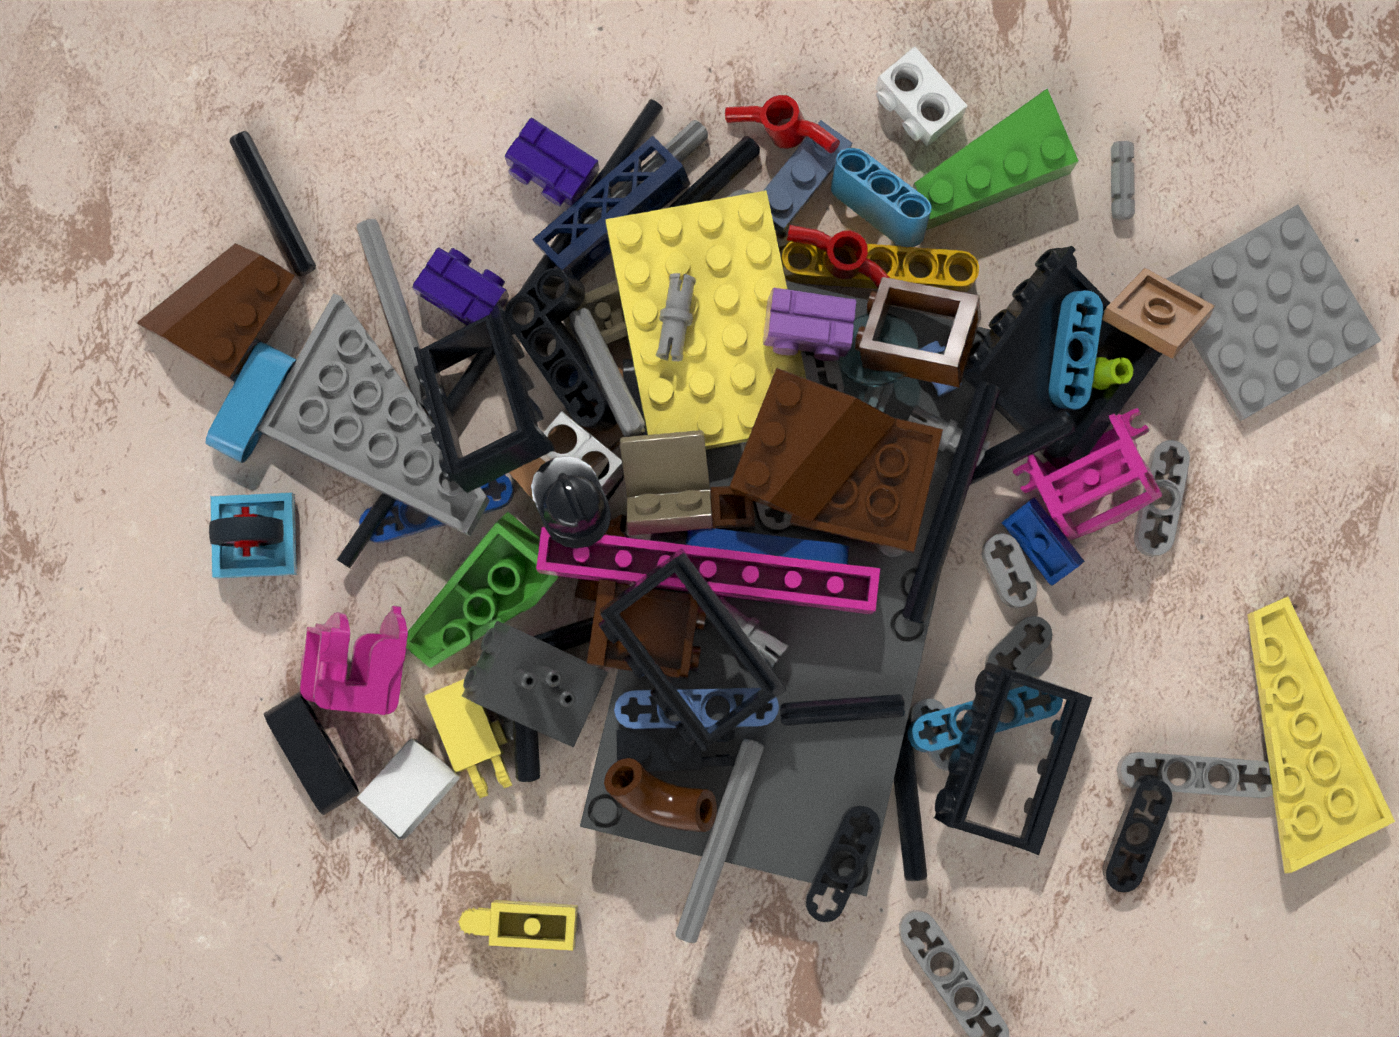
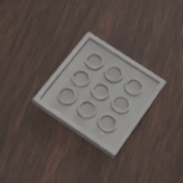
(1276, 313)

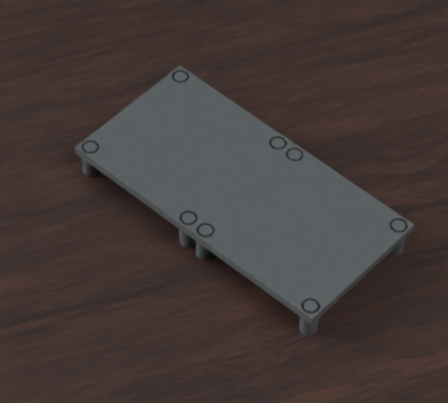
(815, 769)

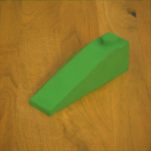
(487, 588)

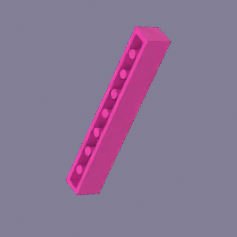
(727, 572)

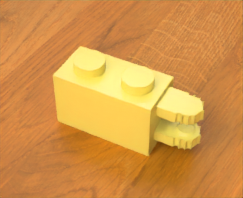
(468, 735)
(524, 924)

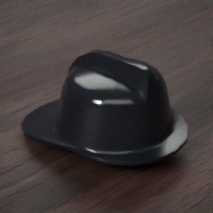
(571, 502)

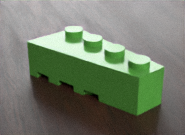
(1001, 163)

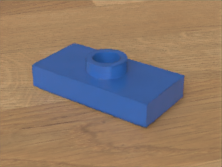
(1043, 541)

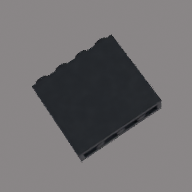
(1021, 351)

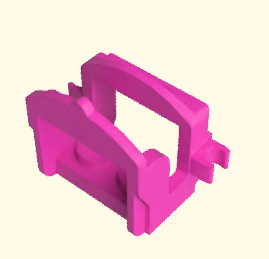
(1107, 468)
(374, 666)

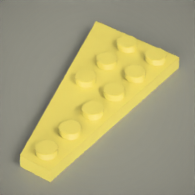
(1315, 763)

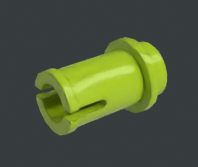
(1111, 372)

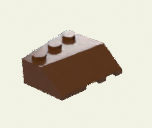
(226, 310)
(805, 445)

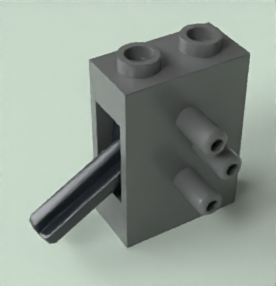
(534, 688)

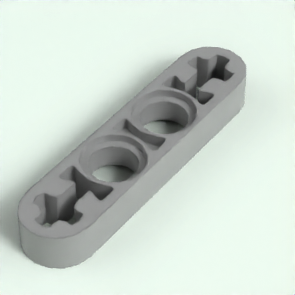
(1198, 771)
(954, 980)

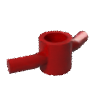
(785, 135)
(829, 244)

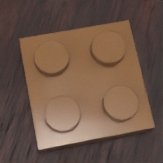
(1158, 313)

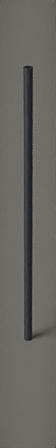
(484, 357)

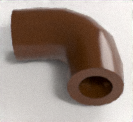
(659, 801)

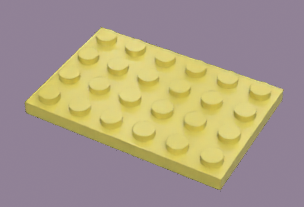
(724, 364)

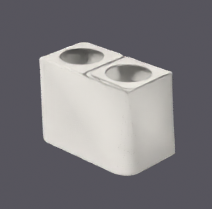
(584, 446)
(408, 788)

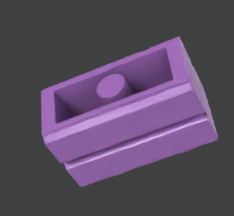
(809, 324)

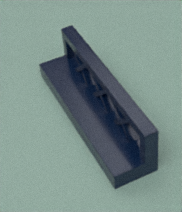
(652, 194)

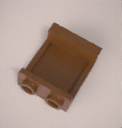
(661, 622)

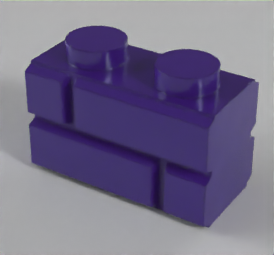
(551, 163)
(458, 288)

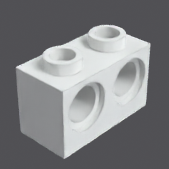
(929, 91)

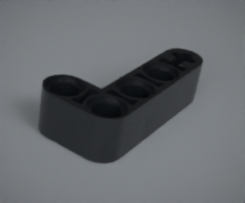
(567, 356)

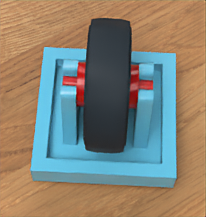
(253, 535)

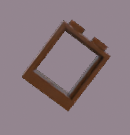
(920, 364)

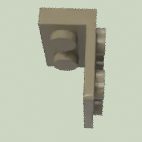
(666, 482)

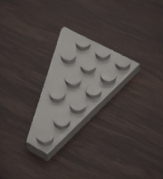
(362, 420)

